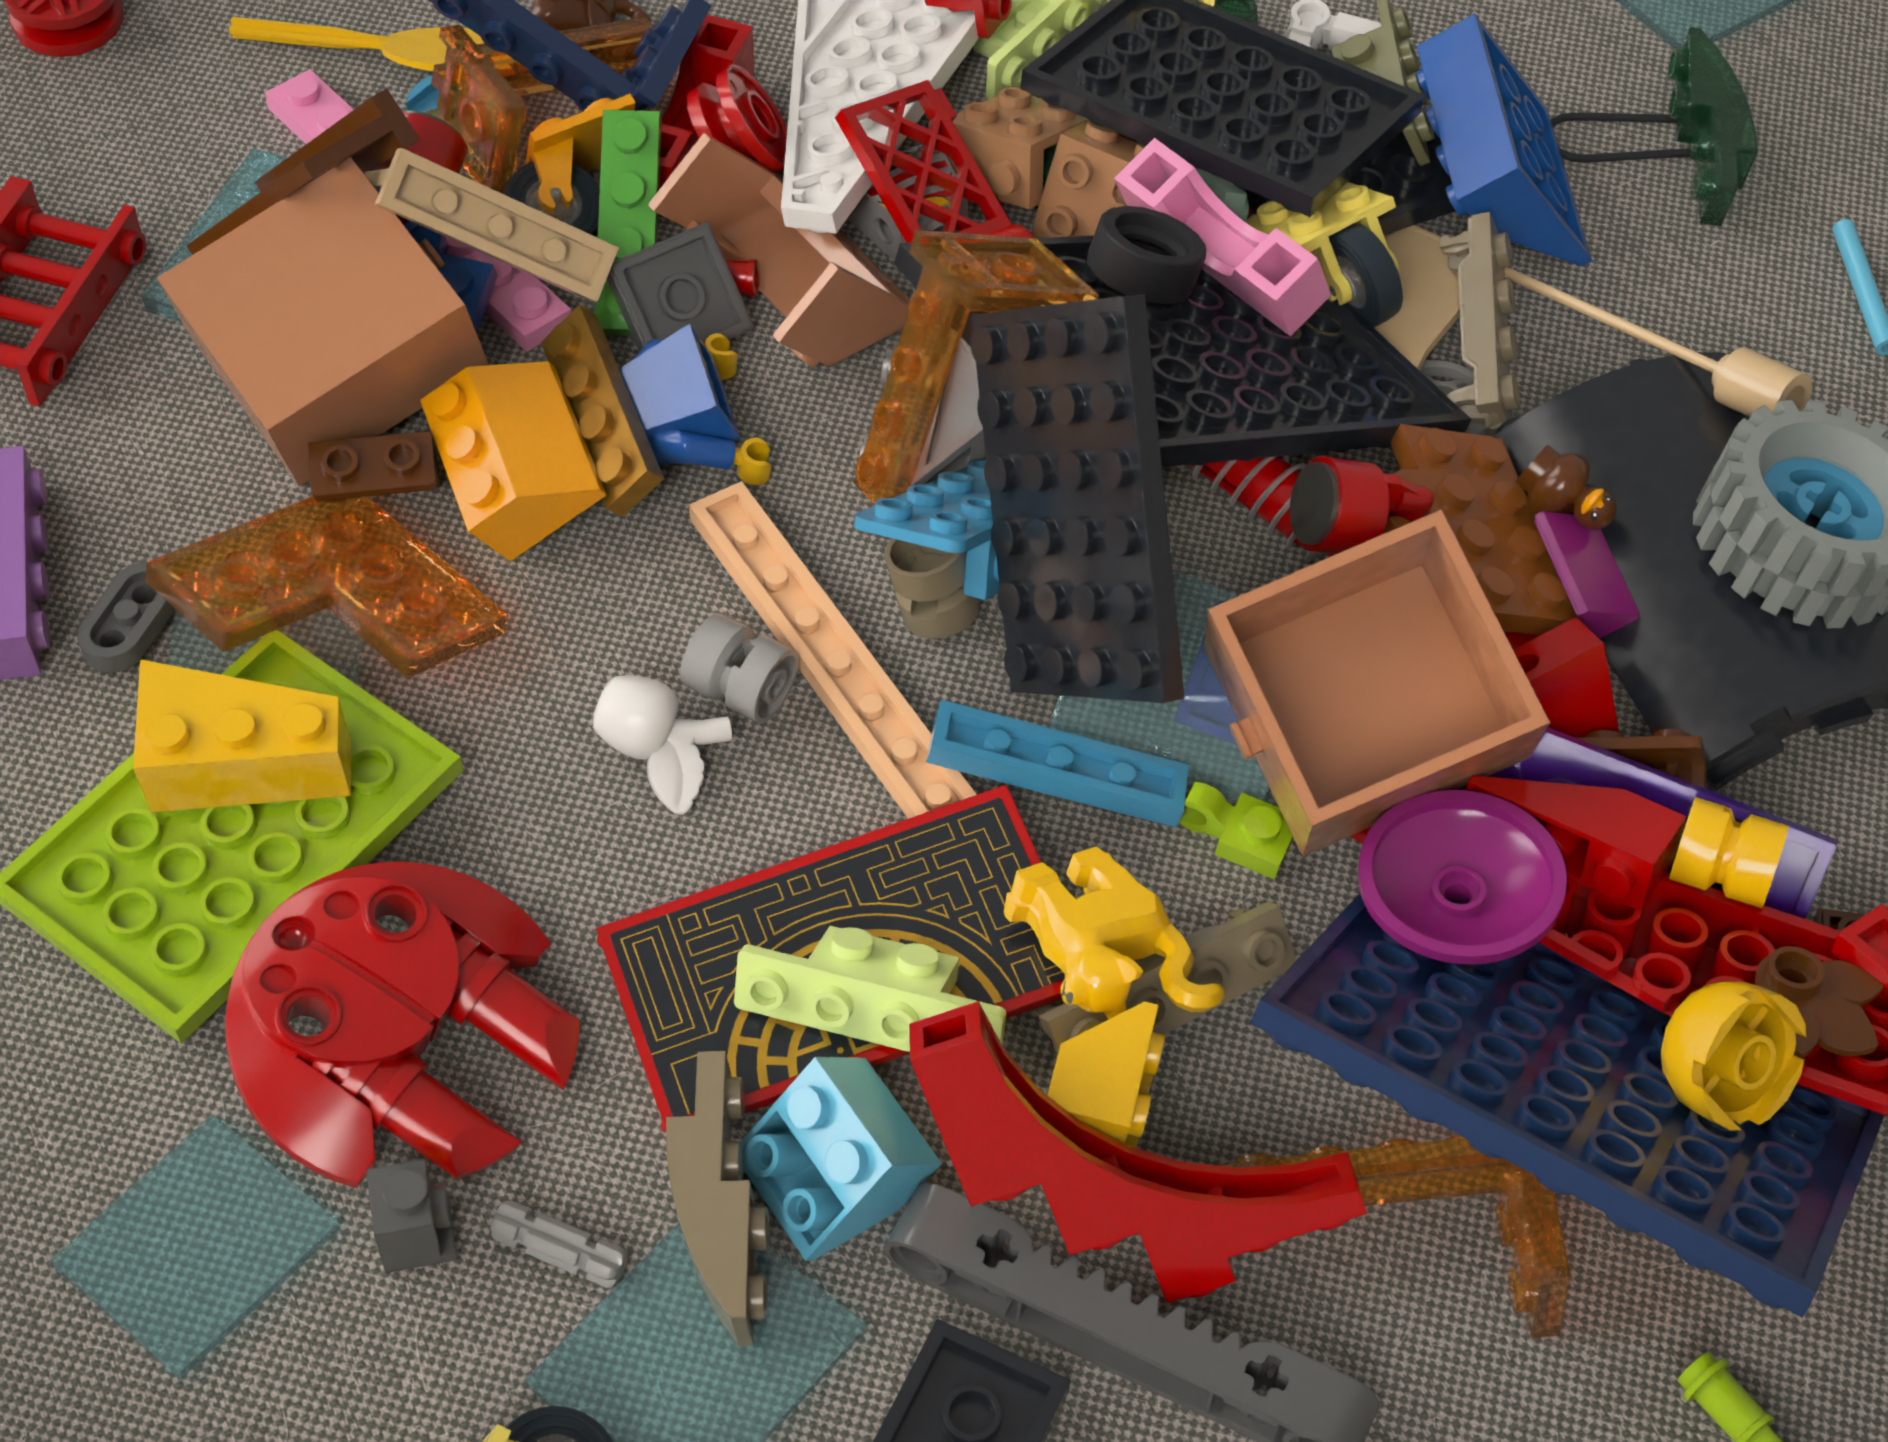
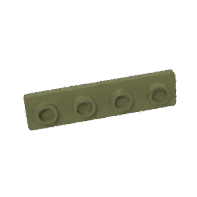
(1395, 59)

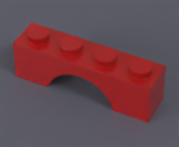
(712, 49)

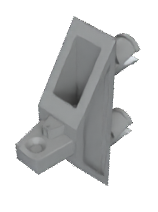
(956, 427)

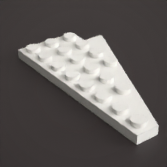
(844, 58)

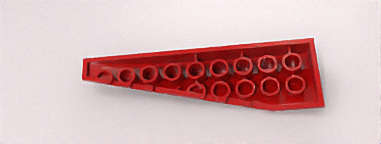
(1702, 939)

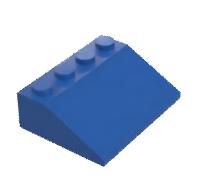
(1498, 142)

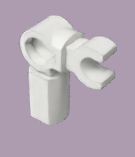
(1315, 26)

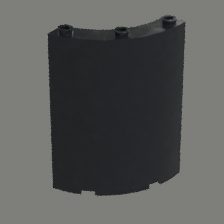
(1698, 649)

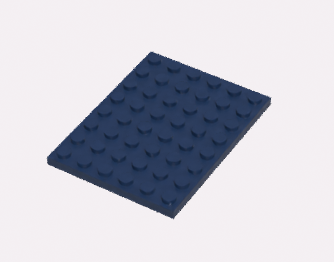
(1572, 1087)

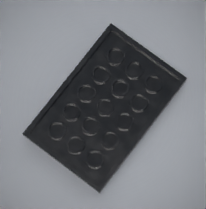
(1225, 97)
(1078, 500)

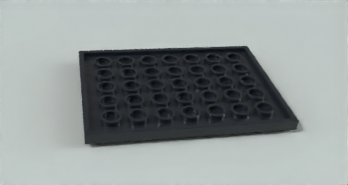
(1248, 390)

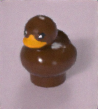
(1559, 486)

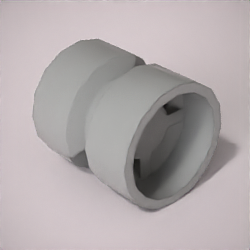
(733, 665)

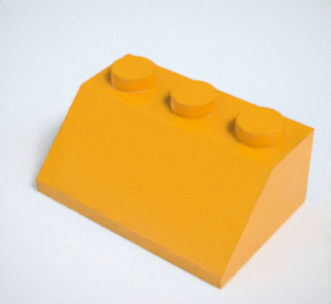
(512, 453)

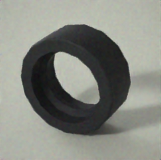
(1146, 254)

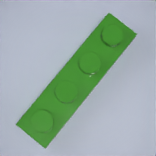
(626, 187)

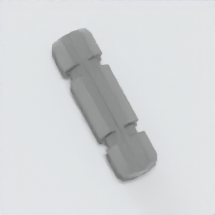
(559, 1244)

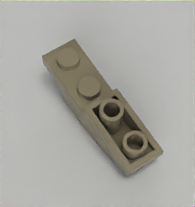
(714, 1202)

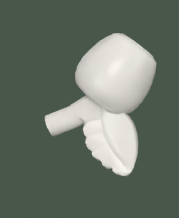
(640, 722)

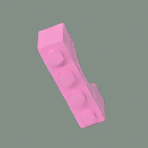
(1258, 267)

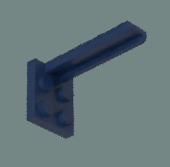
(570, 68)

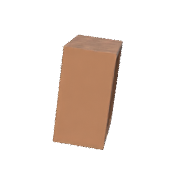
(324, 316)
(1372, 681)

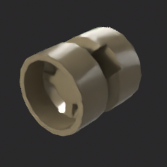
(930, 589)

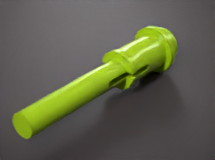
(1726, 1400)

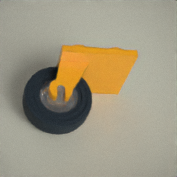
(559, 164)

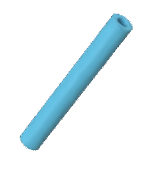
(1863, 283)

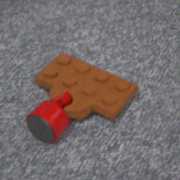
(1473, 483)

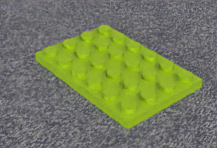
(174, 896)

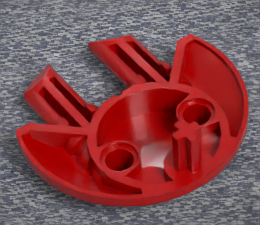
(379, 1008)

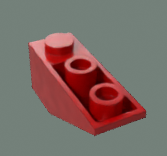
(1604, 833)

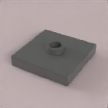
(677, 286)

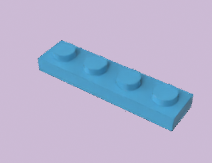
(1058, 763)

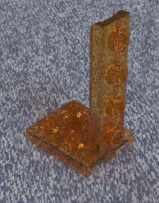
(485, 88)
(957, 277)
(1452, 1168)

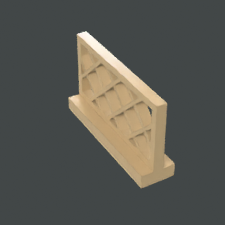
(493, 224)

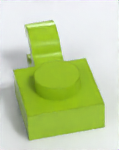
(1248, 834)

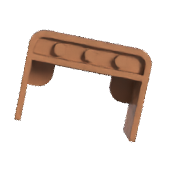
(818, 281)

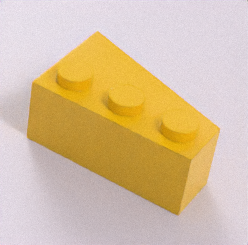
(235, 741)

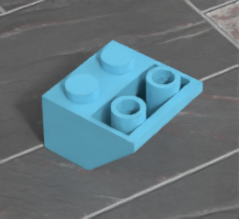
(835, 1155)

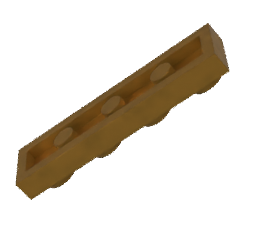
(603, 410)

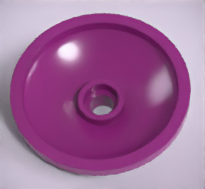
(1469, 852)

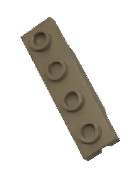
(1484, 307)
(1236, 954)

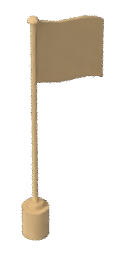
(1432, 305)

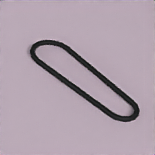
(1624, 117)

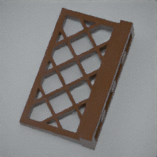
(365, 134)

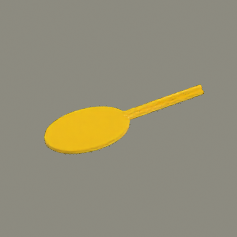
(412, 48)

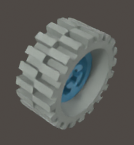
(1766, 487)

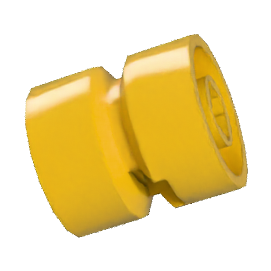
(1729, 852)

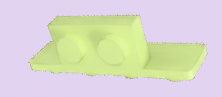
(1026, 35)
(854, 986)

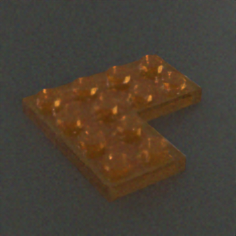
(334, 558)

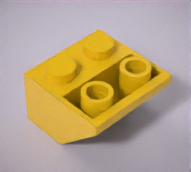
(1109, 1072)

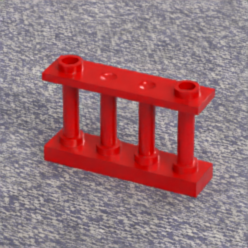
(87, 288)

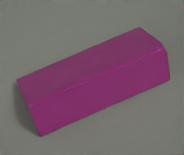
(1587, 573)

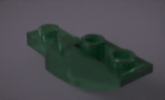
(1715, 120)

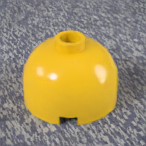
(1733, 1052)

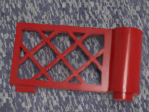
(941, 136)

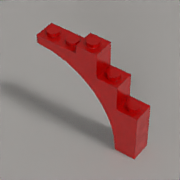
(1188, 1214)

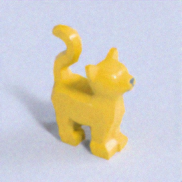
(1104, 934)

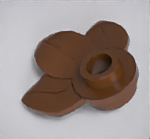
(1826, 997)

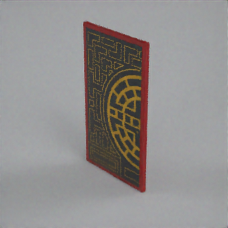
(911, 882)

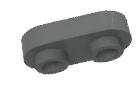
(123, 622)

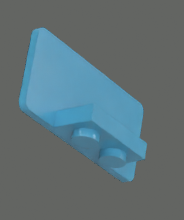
(945, 516)

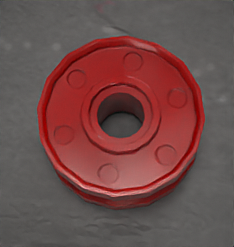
(64, 26)
(740, 116)

